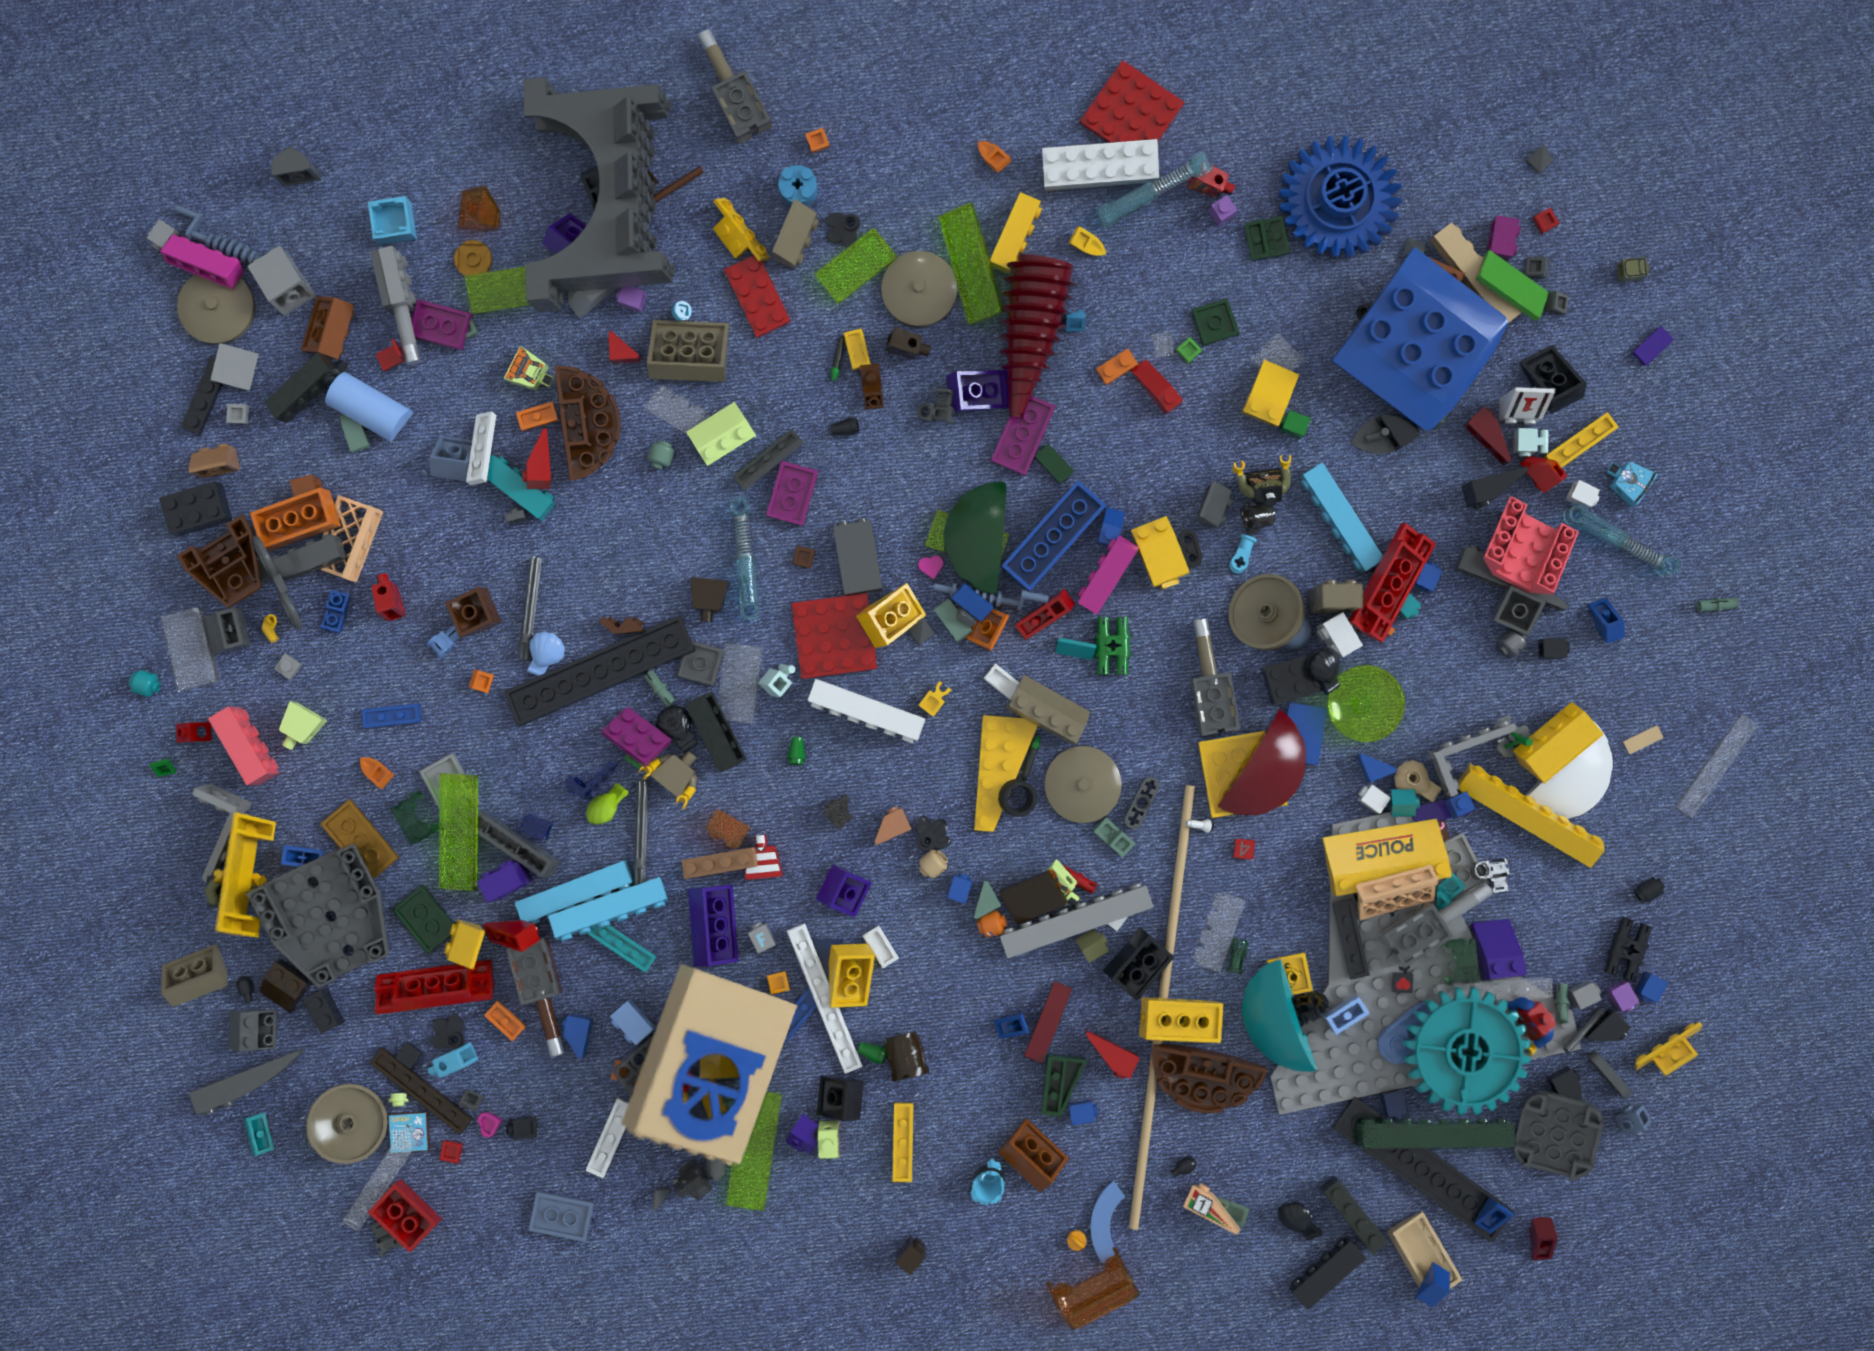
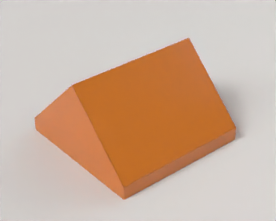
(988, 630)

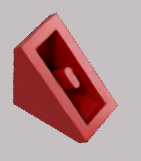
(620, 351)

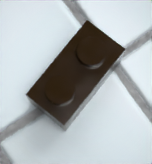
(911, 1255)

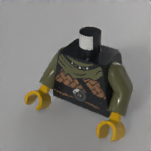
(1264, 485)
(214, 887)

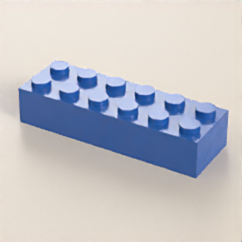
(1053, 536)

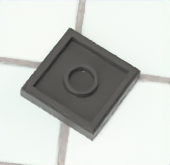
(701, 664)

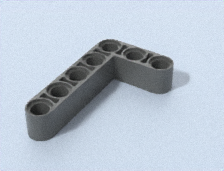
(633, 1068)

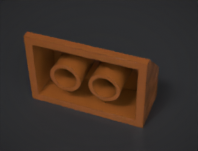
(328, 327)
(1033, 1155)

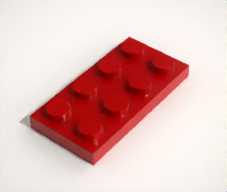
(757, 296)

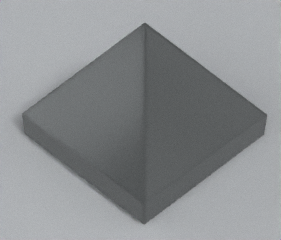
(471, 1100)

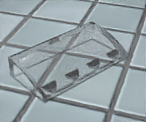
(190, 649)
(740, 682)

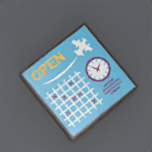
(416, 1120)

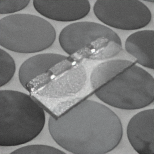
(675, 410)
(1222, 929)

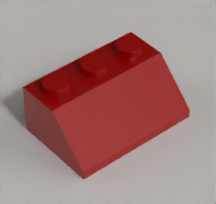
(404, 1215)

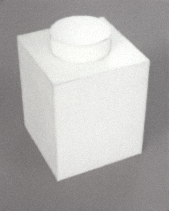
(1583, 494)
(1373, 798)

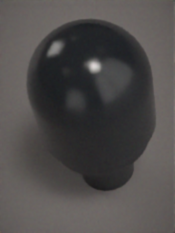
(245, 988)
(1184, 1166)

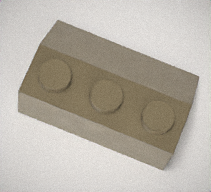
(795, 235)
(193, 976)

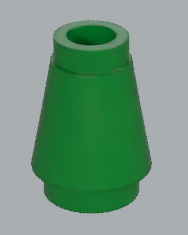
(796, 752)
(873, 1052)

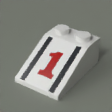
(1524, 405)

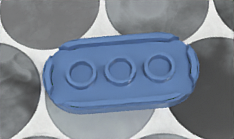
(1391, 1038)

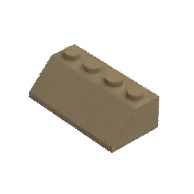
(1048, 710)

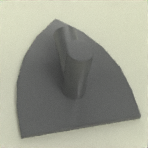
(1372, 438)

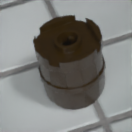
(906, 1056)

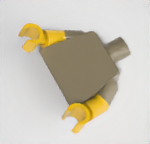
(674, 775)

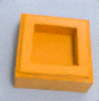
(778, 982)

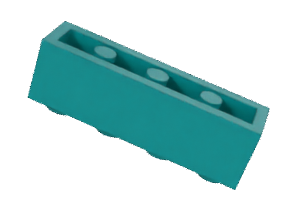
(511, 484)

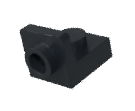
(522, 1128)

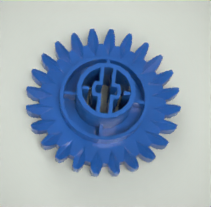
(1332, 221)

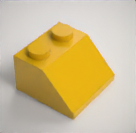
(464, 943)

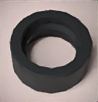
(1031, 799)

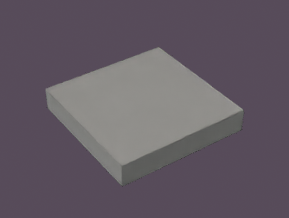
(234, 367)

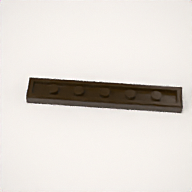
(421, 1091)

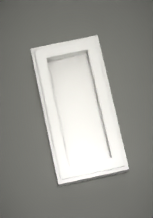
(1001, 681)
(880, 946)

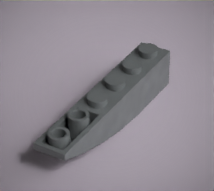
(307, 559)

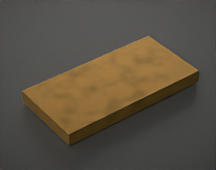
(351, 826)

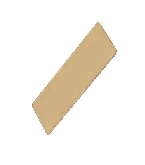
(1643, 739)

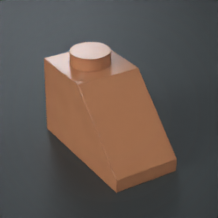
(892, 825)

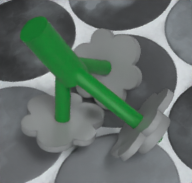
(1519, 736)

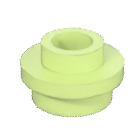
(398, 1099)

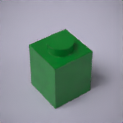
(1294, 424)

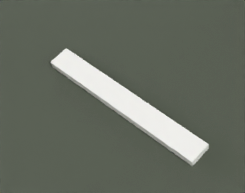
(819, 987)

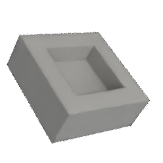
(237, 414)
(288, 666)

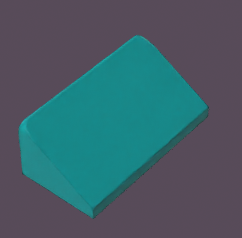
(1075, 648)
(258, 1134)

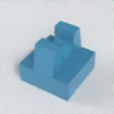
(1075, 321)

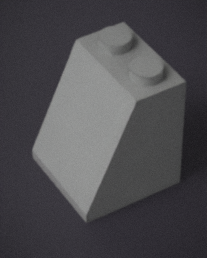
(281, 280)

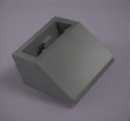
(227, 630)
(252, 1029)

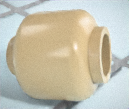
(933, 863)

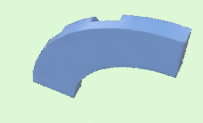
(1101, 1219)

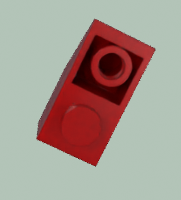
(1544, 472)

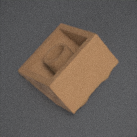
(214, 462)

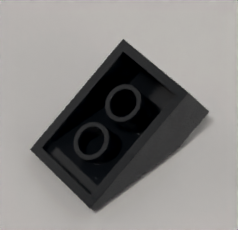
(1552, 371)
(1481, 491)

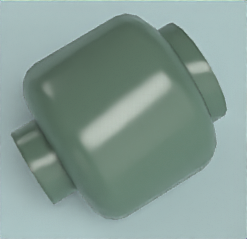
(660, 454)

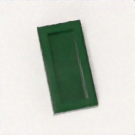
(1054, 464)

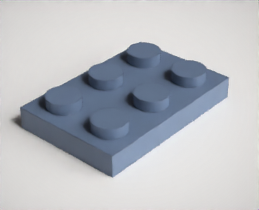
(561, 1216)

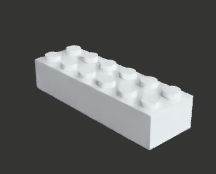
(1100, 164)
(867, 710)

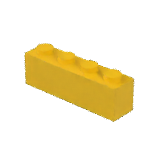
(1015, 232)

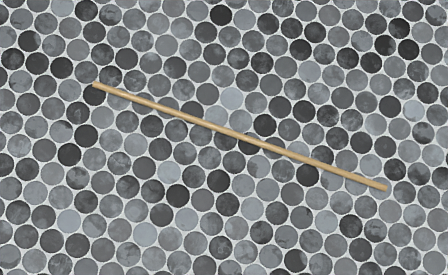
(1163, 993)

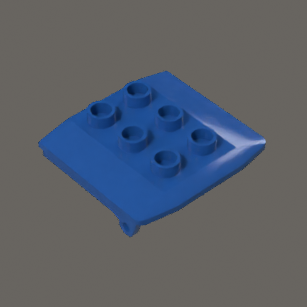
(1422, 341)

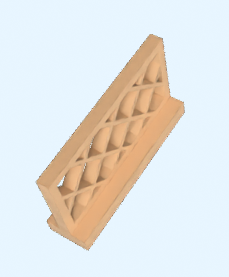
(362, 540)
(1401, 885)

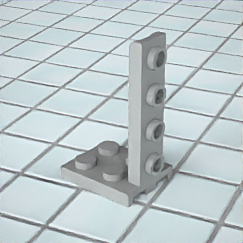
(1444, 767)
(223, 802)

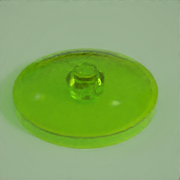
(1366, 703)

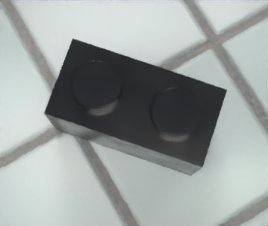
(323, 1010)

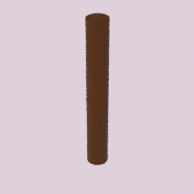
(677, 184)

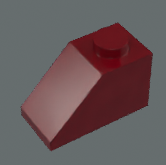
(1542, 1238)

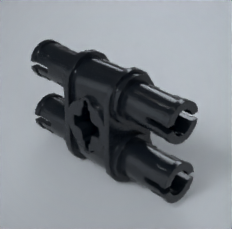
(1622, 939)

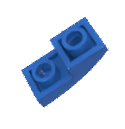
(335, 612)

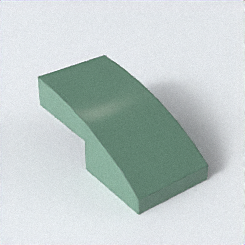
(354, 433)
(947, 614)
(1113, 836)
(1237, 1211)

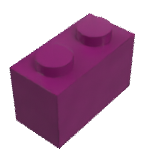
(1503, 237)

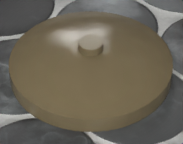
(919, 289)
(214, 311)
(1266, 612)
(1082, 784)
(346, 1123)

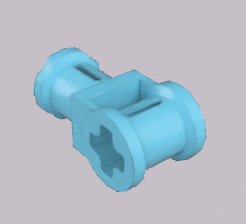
(1242, 554)

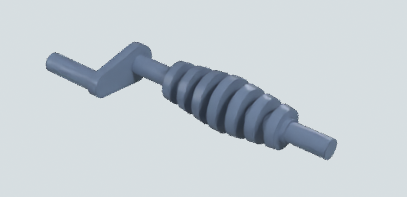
(226, 245)
(999, 599)

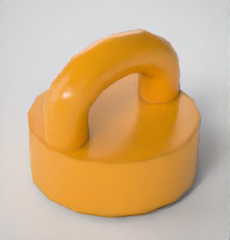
(1076, 1240)

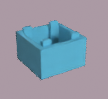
(392, 220)

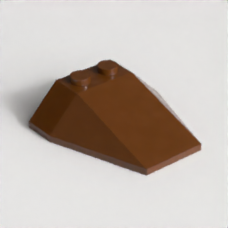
(226, 565)

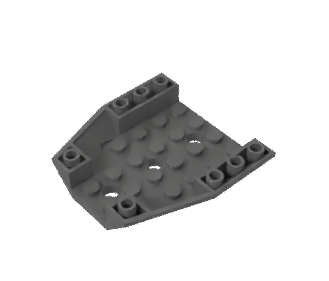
(297, 918)

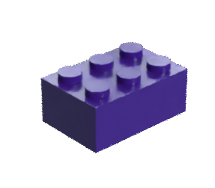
(504, 881)

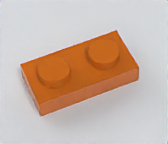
(1116, 366)
(537, 416)
(505, 1020)

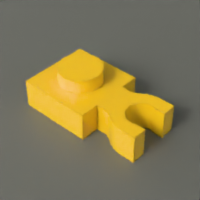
(932, 701)

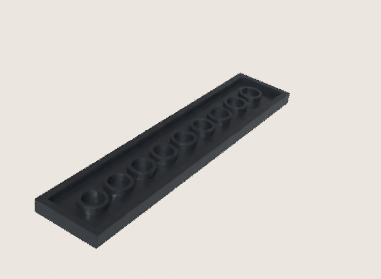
(599, 671)
(1423, 1171)

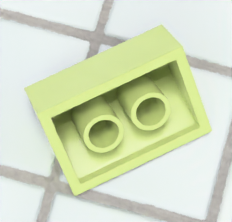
(720, 433)

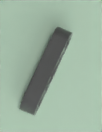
(1153, 792)
(1609, 1075)

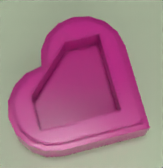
(931, 566)
(489, 1123)

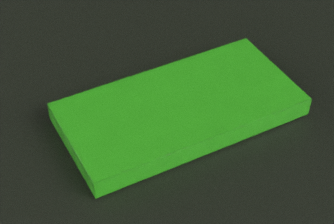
(1512, 285)

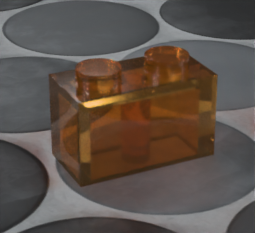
(728, 829)

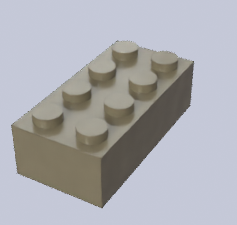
(1335, 598)

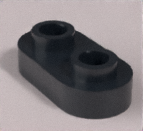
(1191, 548)

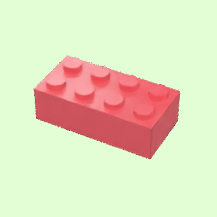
(244, 745)

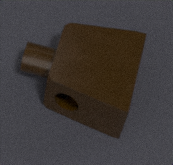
(898, 344)
(708, 596)

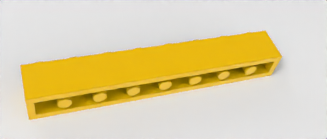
(1531, 815)

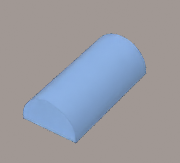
(367, 406)

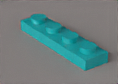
(624, 947)

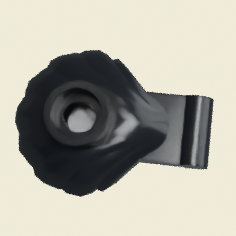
(1325, 668)
(676, 723)
(1298, 1219)

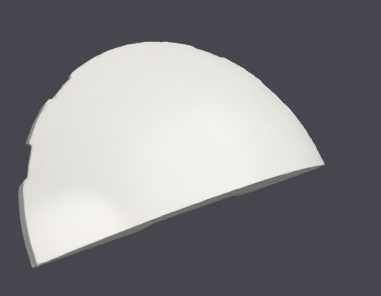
(1579, 783)

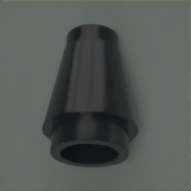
(845, 427)

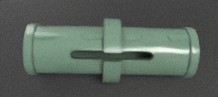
(1717, 604)
(659, 688)
(1561, 1003)

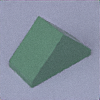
(987, 901)

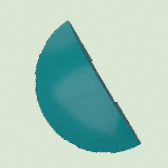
(1273, 1020)

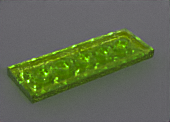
(970, 263)
(458, 831)
(751, 1177)

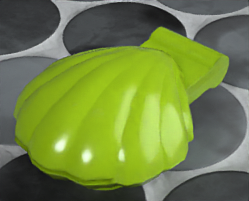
(603, 807)

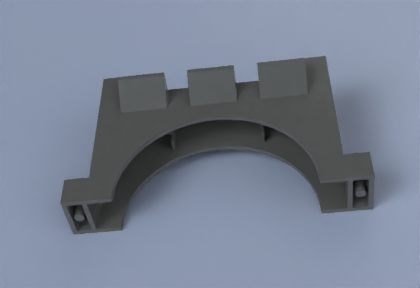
(617, 241)

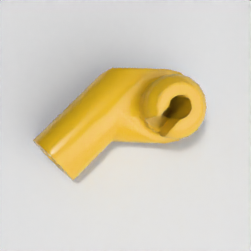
(268, 628)

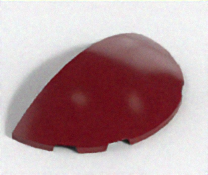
(1270, 772)

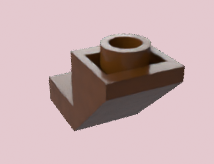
(872, 386)
(629, 625)

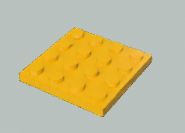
(1222, 762)

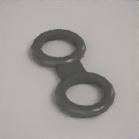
(270, 569)

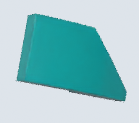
(1447, 890)

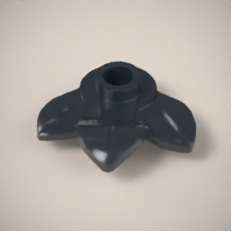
(840, 230)
(934, 832)
(445, 1030)

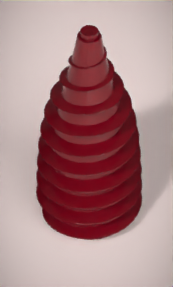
(1033, 321)

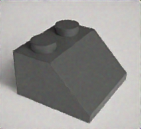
(1213, 505)

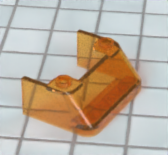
(1096, 1294)

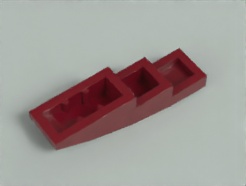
(1047, 1022)

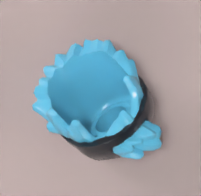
(987, 1183)

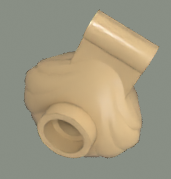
(1415, 776)

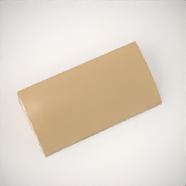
(1420, 1247)

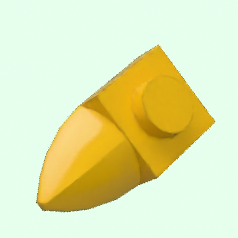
(1087, 242)

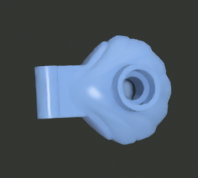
(545, 651)

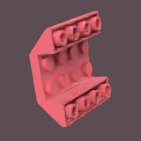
(1528, 551)

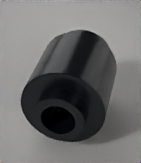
(1649, 890)

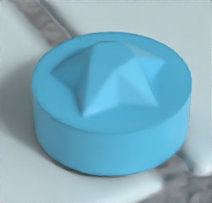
(681, 311)

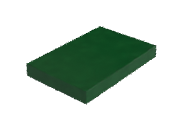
(424, 919)

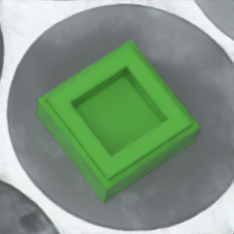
(1188, 350)

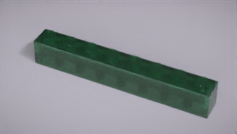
(1435, 1134)

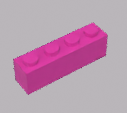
(202, 261)
(1108, 574)

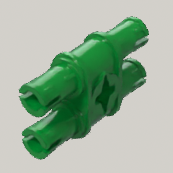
(1104, 652)

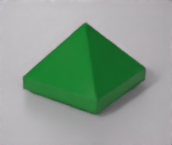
(163, 767)

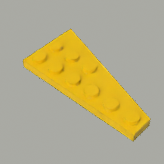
(1001, 756)

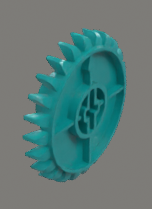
(1483, 1071)

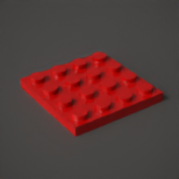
(1131, 108)
(832, 637)

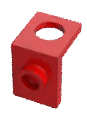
(391, 356)
(188, 732)

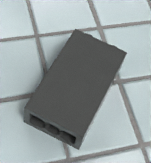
(857, 557)

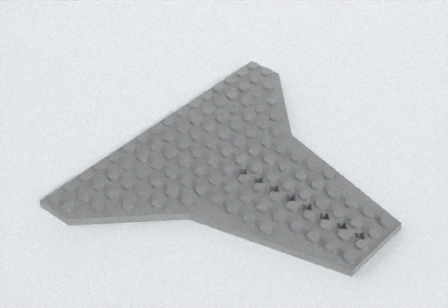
(1351, 1060)

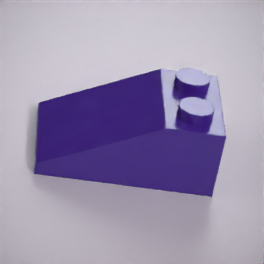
(978, 390)
(1498, 950)

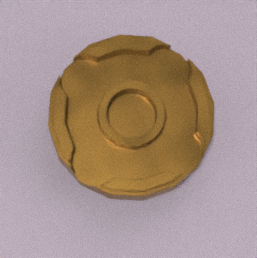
(473, 258)

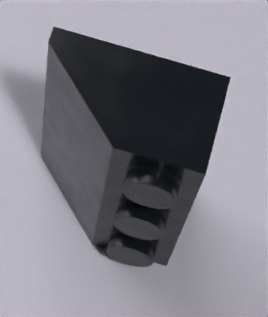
(1138, 964)

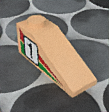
(1209, 1207)

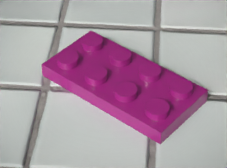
(1023, 436)

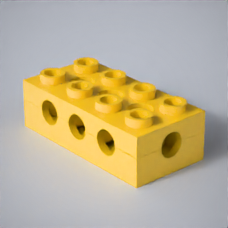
(1188, 1030)

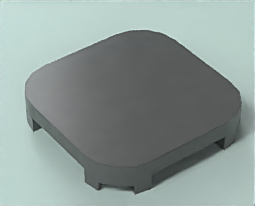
(1558, 1134)

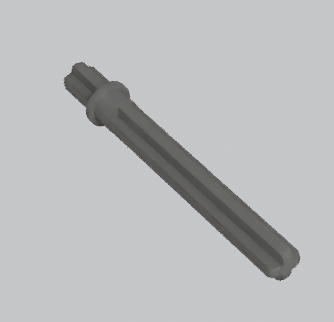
(530, 608)
(641, 832)

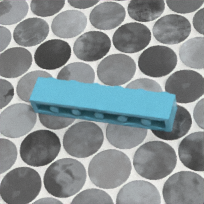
(1341, 517)
(574, 892)
(608, 909)

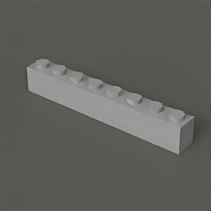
(1076, 921)

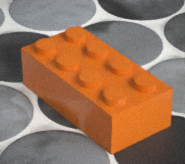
(295, 519)

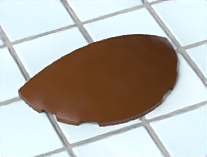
(587, 420)
(1205, 1078)

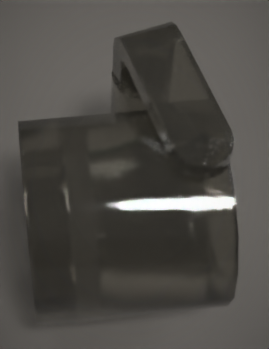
(1256, 517)

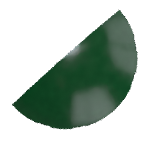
(976, 535)

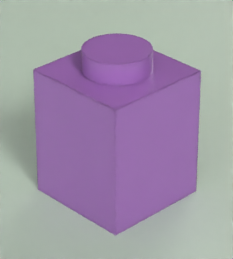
(1222, 210)
(631, 298)
(1622, 996)

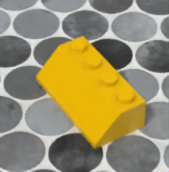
(1558, 742)

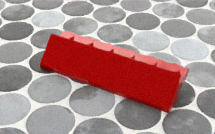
(1392, 582)
(433, 987)

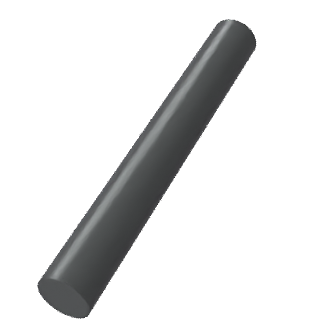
(1584, 1030)

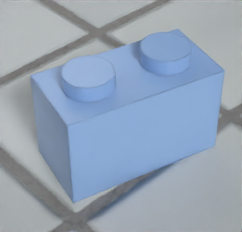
(1345, 1014)
(632, 1022)

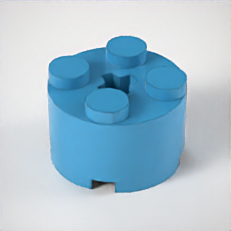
(795, 176)

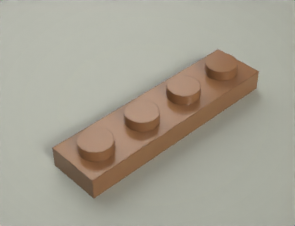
(719, 863)

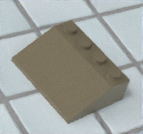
(688, 351)

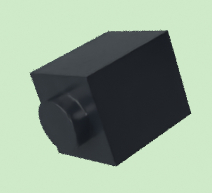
(1553, 648)

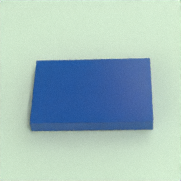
(1310, 723)

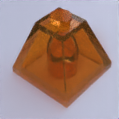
(478, 210)

